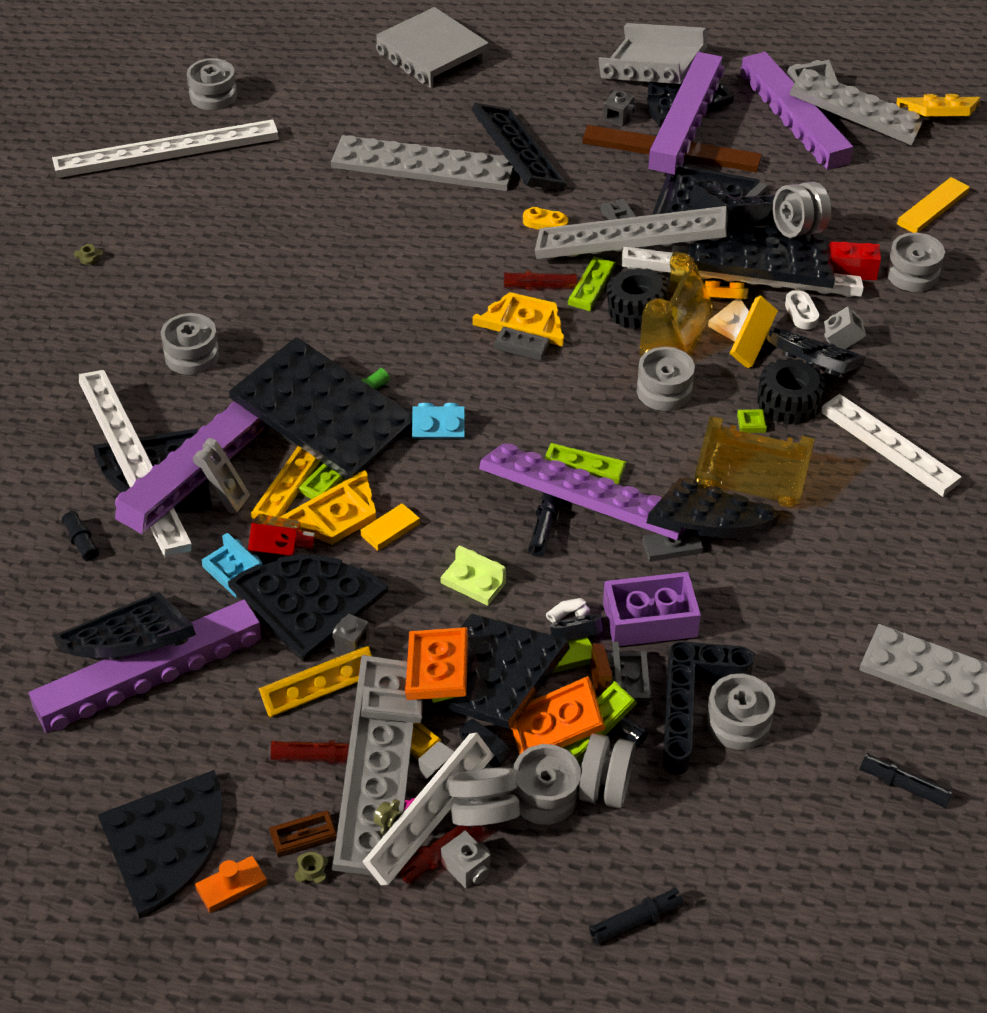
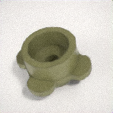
(88, 254)
(387, 815)
(308, 860)

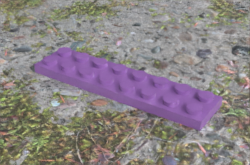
(574, 486)

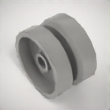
(211, 84)
(801, 209)
(915, 262)
(190, 343)
(665, 378)
(740, 711)
(601, 770)
(546, 783)
(483, 796)

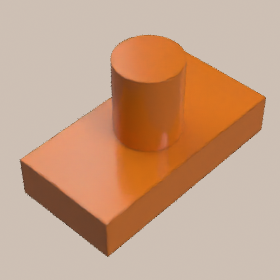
(230, 883)

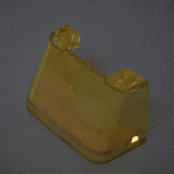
(682, 318)
(754, 463)

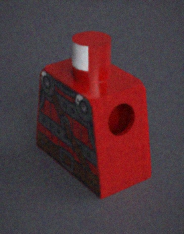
(267, 535)

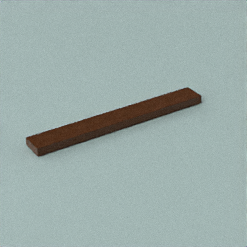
(697, 153)

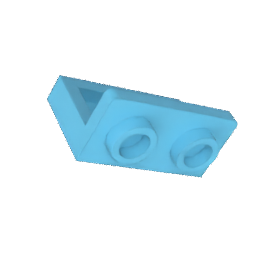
(438, 421)
(229, 561)

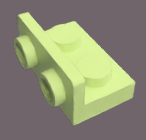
(475, 576)

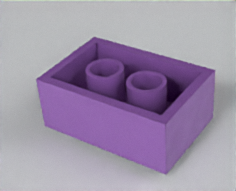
(651, 609)

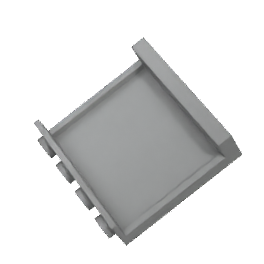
(430, 45)
(654, 53)

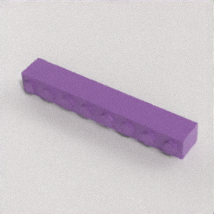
(686, 113)
(801, 117)
(178, 475)
(112, 681)

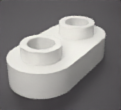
(801, 309)

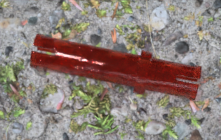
(564, 280)
(309, 751)
(429, 856)

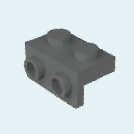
(630, 672)

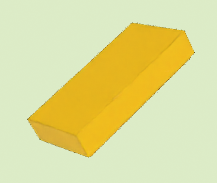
(390, 527)

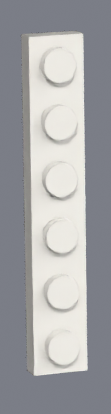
(891, 445)
(424, 812)

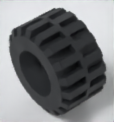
(631, 292)
(790, 390)

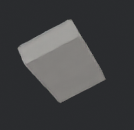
(390, 705)

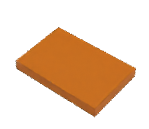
(437, 663)
(560, 717)

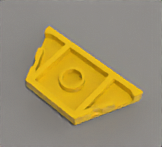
(940, 106)
(524, 315)
(337, 511)

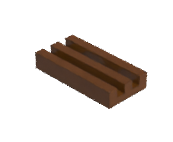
(600, 669)
(305, 837)

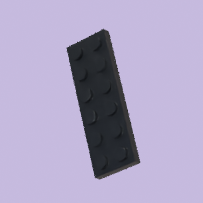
(519, 147)

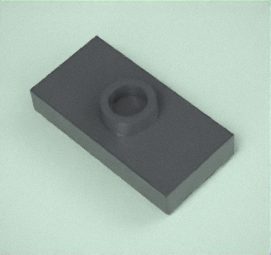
(522, 343)
(662, 547)

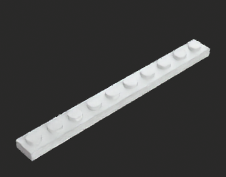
(164, 148)
(659, 261)
(130, 454)

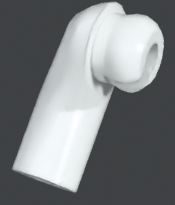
(565, 607)

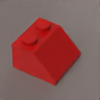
(856, 259)

